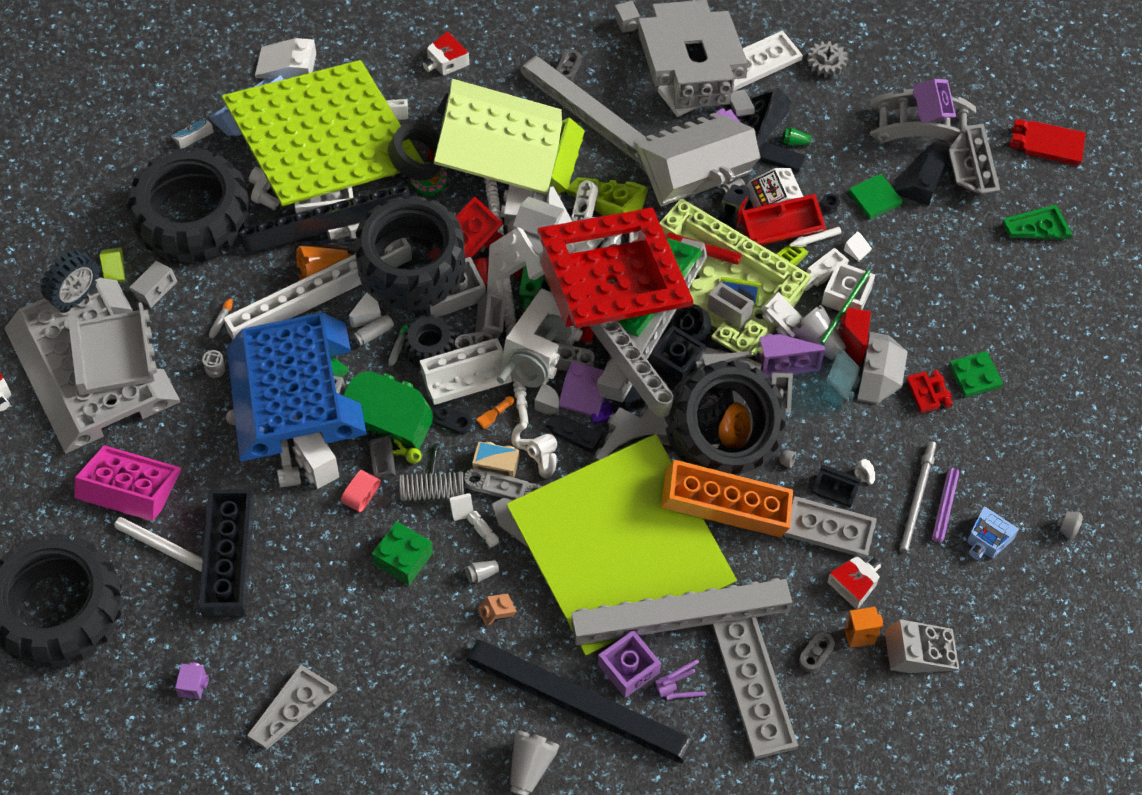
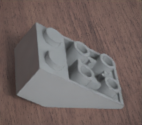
(920, 647)

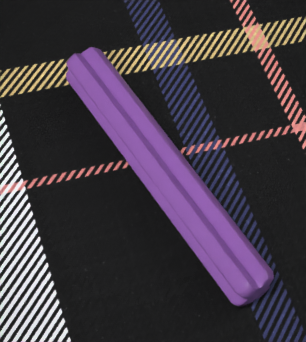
(945, 505)

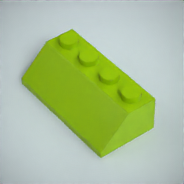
(567, 153)

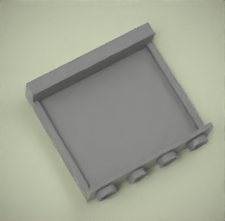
(112, 351)

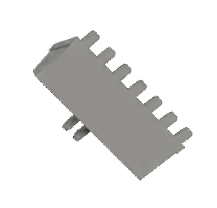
(698, 156)

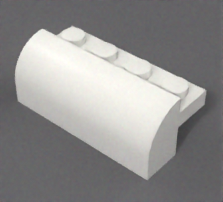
(463, 371)

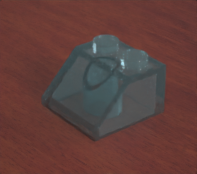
(841, 381)

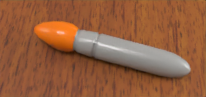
(227, 306)

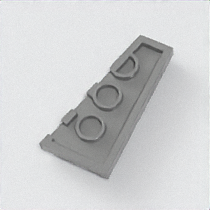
(294, 702)

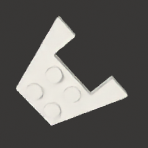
(509, 256)

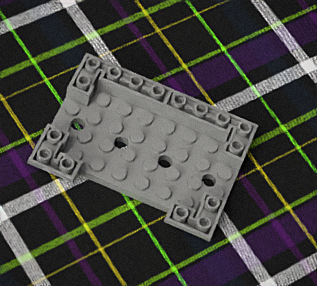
(45, 351)

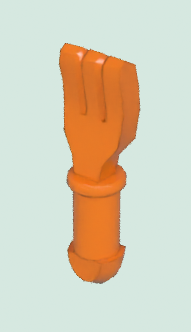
(490, 416)

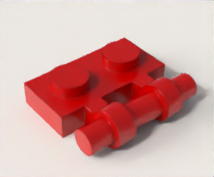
(924, 394)

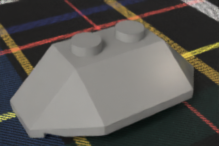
(973, 161)
(882, 368)

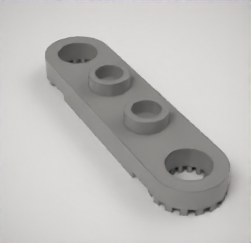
(499, 485)

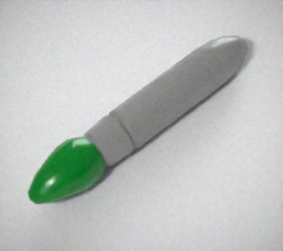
(397, 347)

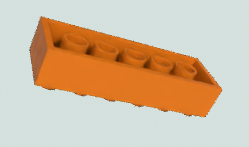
(727, 498)

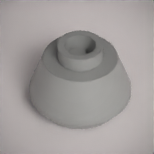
(1070, 523)

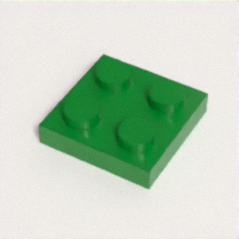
(975, 374)

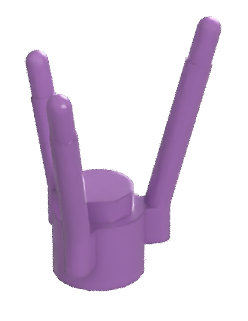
(667, 684)

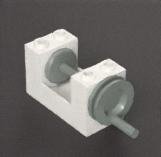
(529, 346)

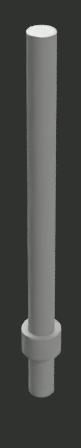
(926, 462)

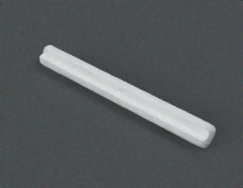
(159, 543)

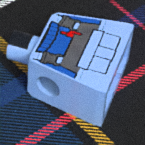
(990, 535)

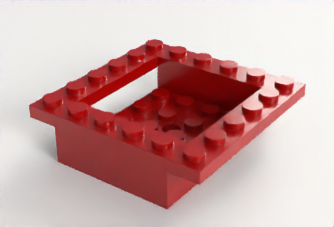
(643, 270)

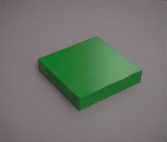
(875, 196)

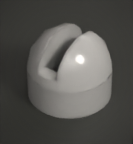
(787, 458)

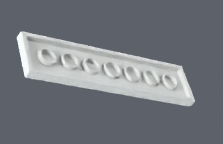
(762, 58)

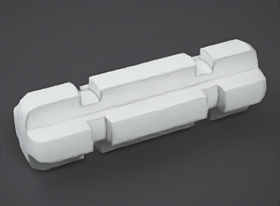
(483, 528)

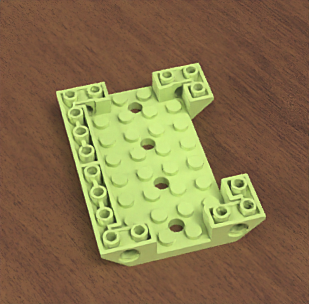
(756, 265)

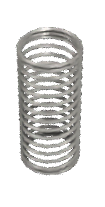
(458, 489)

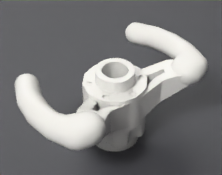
(538, 449)

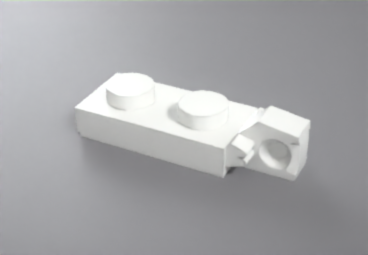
(824, 267)

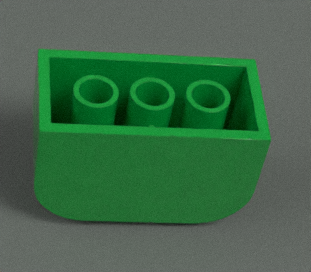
(391, 407)

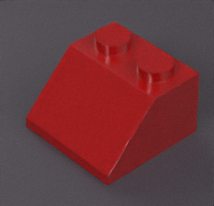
(854, 333)

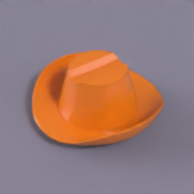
(735, 426)

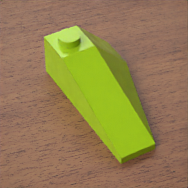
(614, 197)

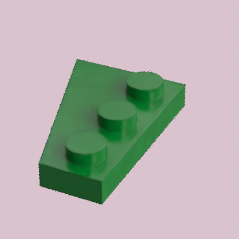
(1038, 224)

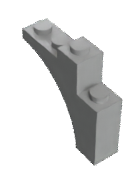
(629, 429)

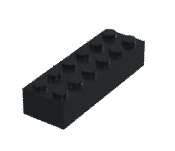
(226, 553)

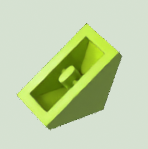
(113, 264)

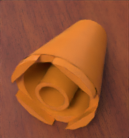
(315, 259)

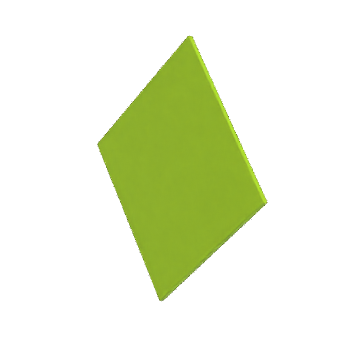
(318, 131)
(609, 539)

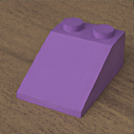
(788, 355)

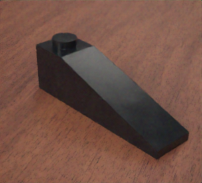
(769, 111)
(923, 176)

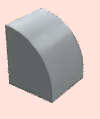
(547, 401)

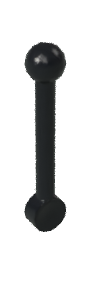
(435, 448)

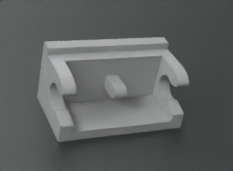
(154, 284)

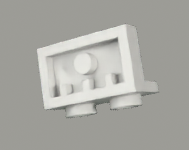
(781, 314)

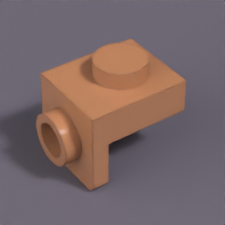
(496, 607)

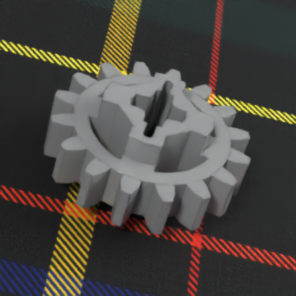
(836, 60)

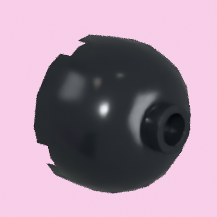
(693, 321)

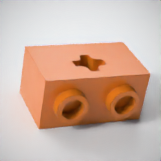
(863, 627)

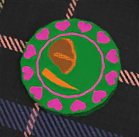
(431, 186)

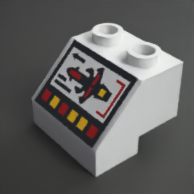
(773, 187)

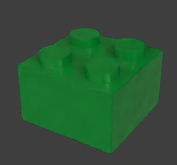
(402, 553)

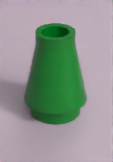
(795, 137)

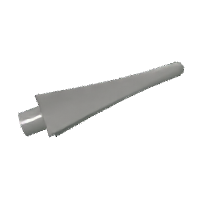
(712, 358)

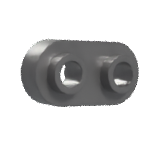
(567, 67)
(815, 653)

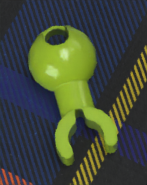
(410, 454)

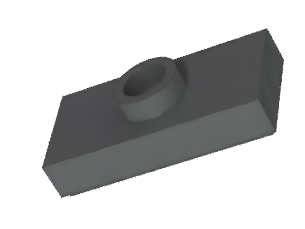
(382, 457)

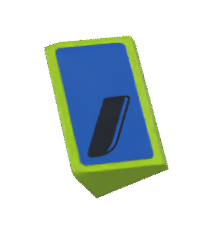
(747, 288)

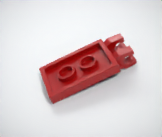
(1048, 141)
(477, 225)

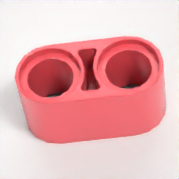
(360, 491)

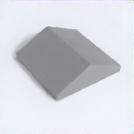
(536, 214)

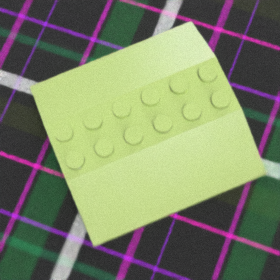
(499, 137)

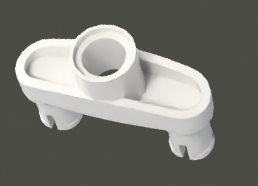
(261, 187)

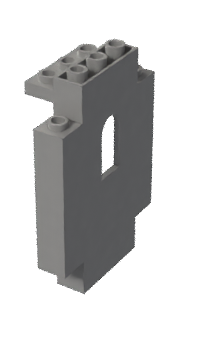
(664, 47)

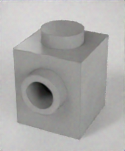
(627, 16)

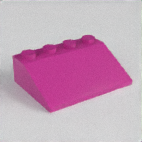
(126, 482)

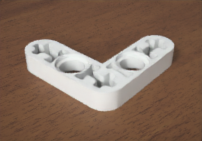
(580, 201)

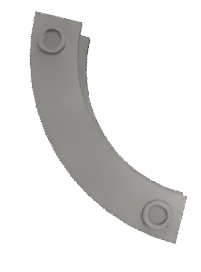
(890, 101)

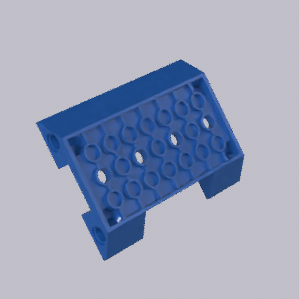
(263, 384)

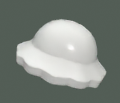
(866, 471)

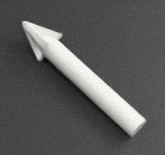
(802, 241)

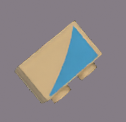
(496, 458)

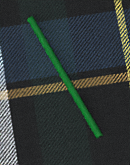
(844, 308)

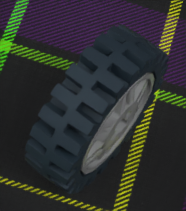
(69, 280)

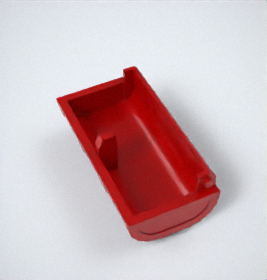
(783, 220)

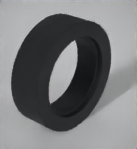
(403, 162)

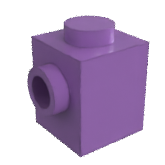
(191, 681)

